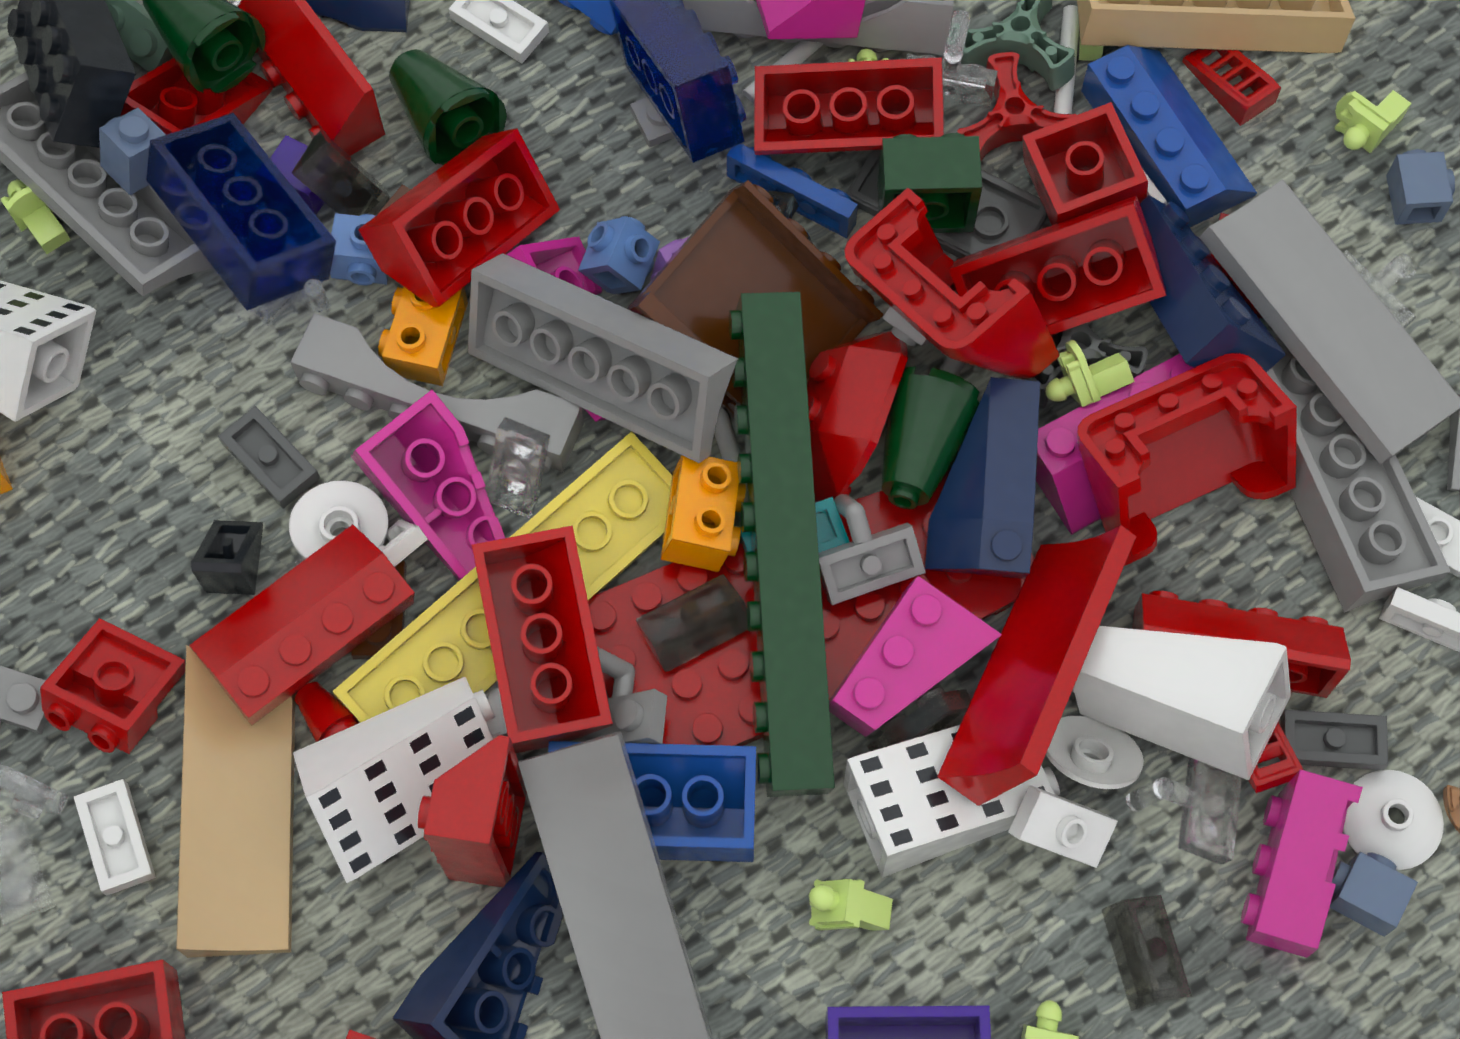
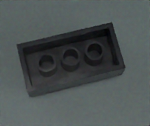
(72, 65)

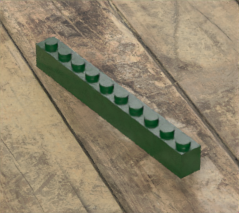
(783, 546)

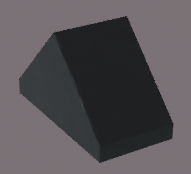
(229, 557)

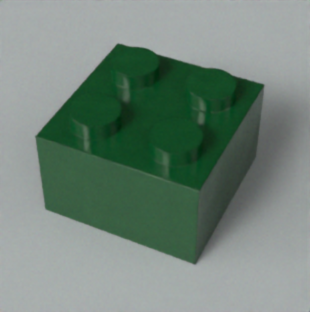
(939, 171)

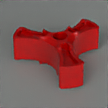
(1014, 111)

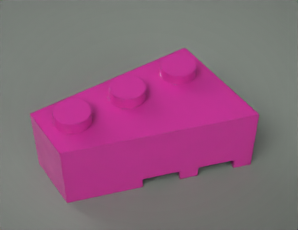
(908, 655)
(1298, 863)

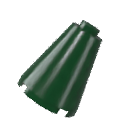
(208, 40)
(444, 105)
(924, 433)

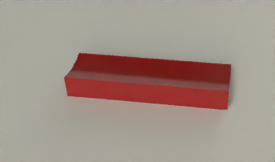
(1035, 665)

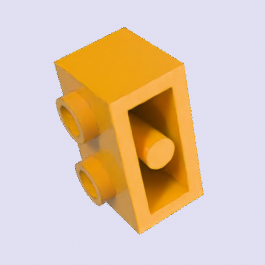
(422, 336)
(703, 513)

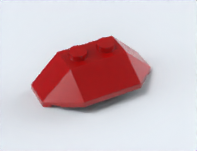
(849, 405)

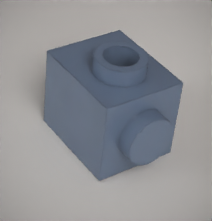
(126, 148)
(1420, 187)
(1371, 892)

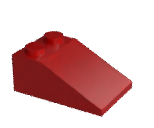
(177, 105)

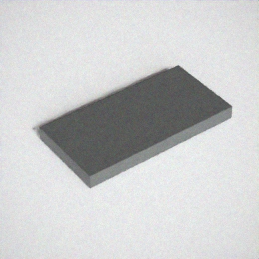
(1002, 212)

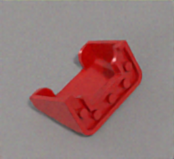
(911, 273)
(1186, 441)

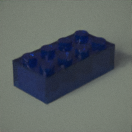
(681, 74)
(240, 210)

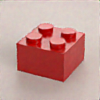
(1083, 164)

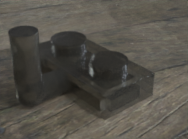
(935, 713)

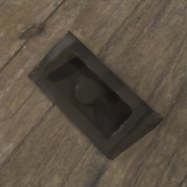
(339, 179)
(694, 622)
(1146, 952)

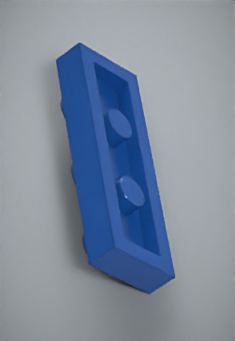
(822, 205)

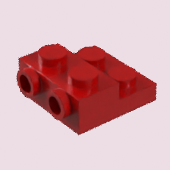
(110, 687)

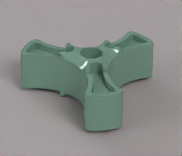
(1023, 36)

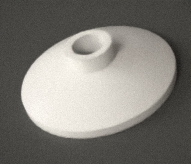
(333, 507)
(1095, 753)
(1374, 832)

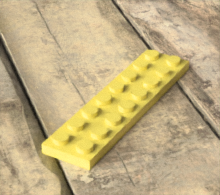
(615, 517)

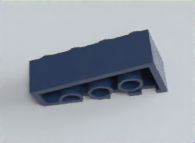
(1201, 304)

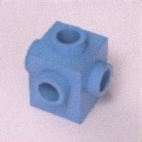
(351, 255)
(619, 255)

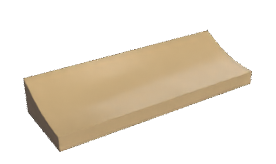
(1218, 24)
(234, 824)

